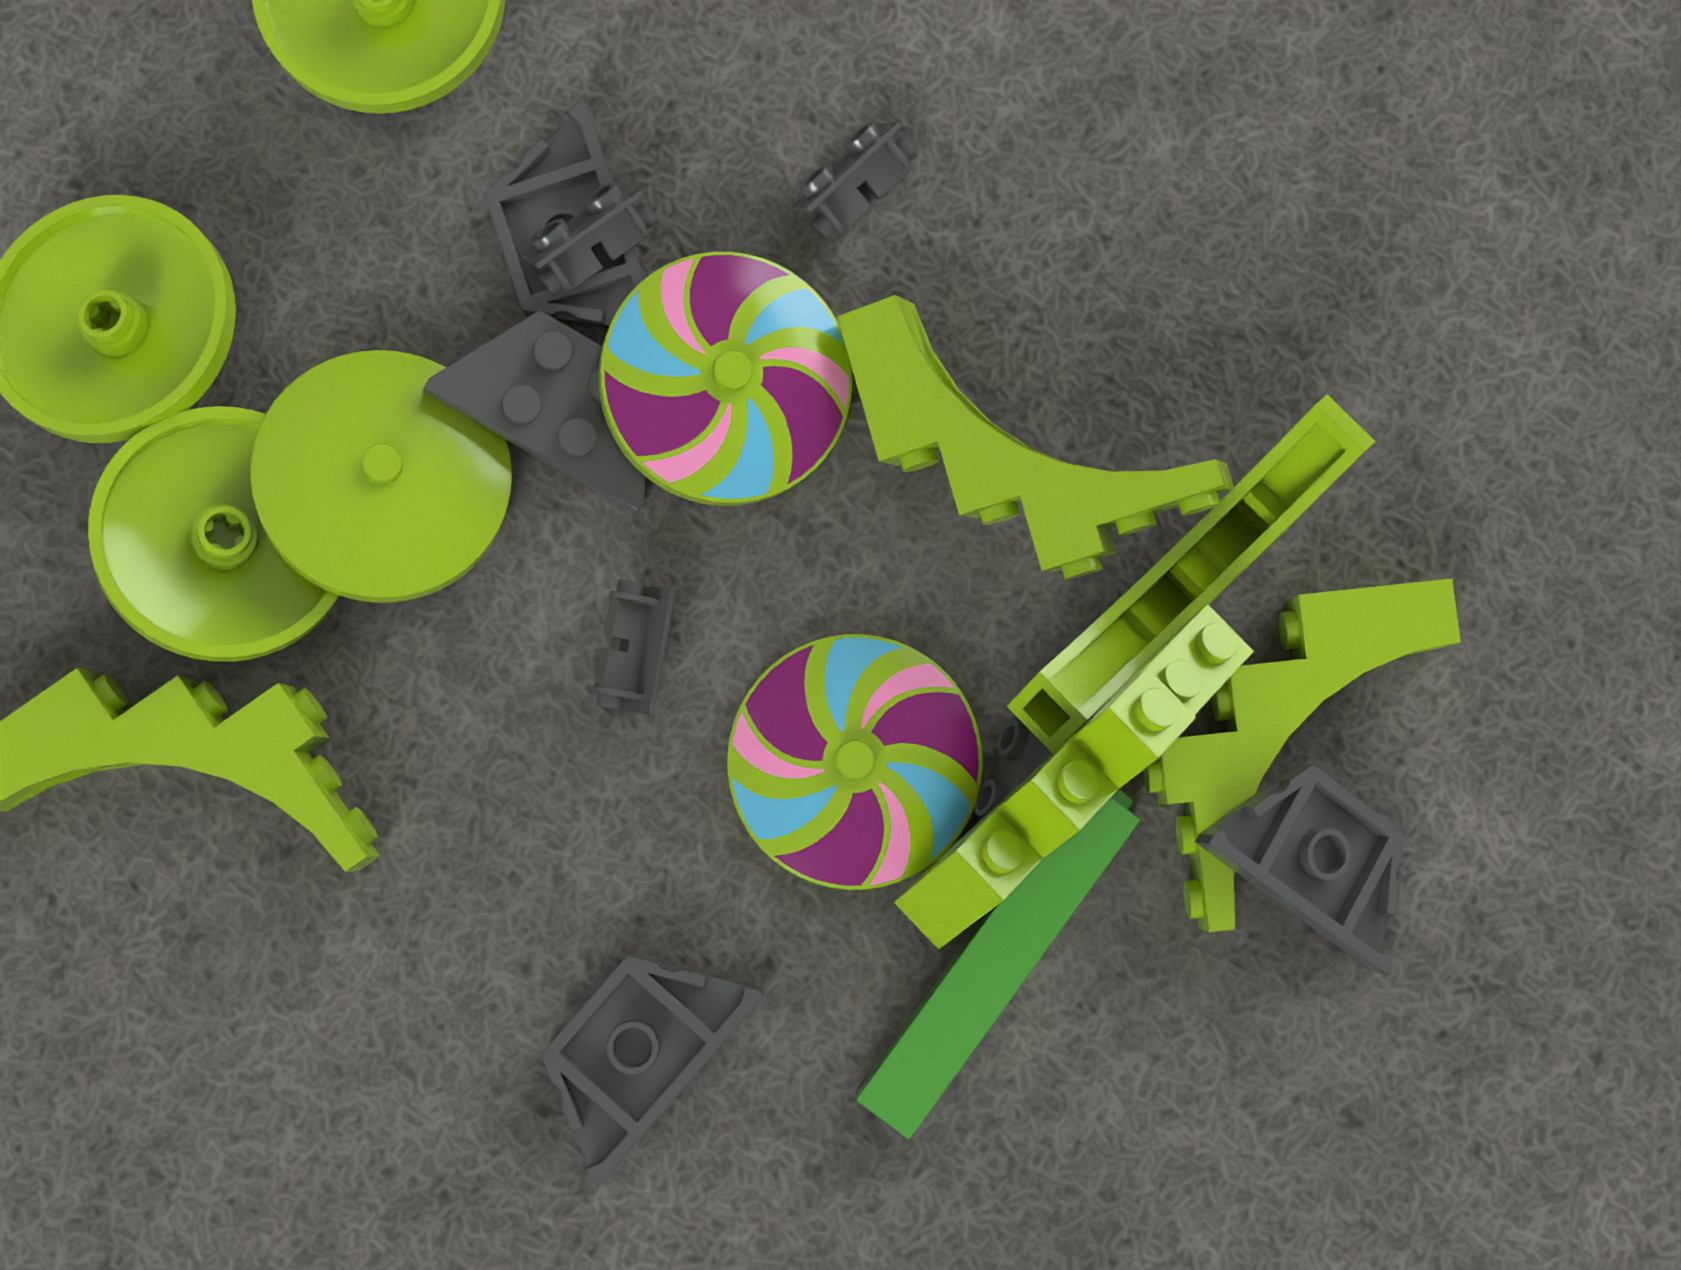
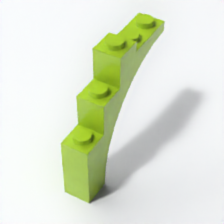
(1068, 507)
(1191, 573)
(1262, 704)
(262, 747)
(1076, 779)

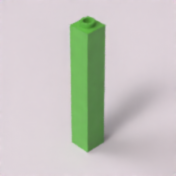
(990, 972)

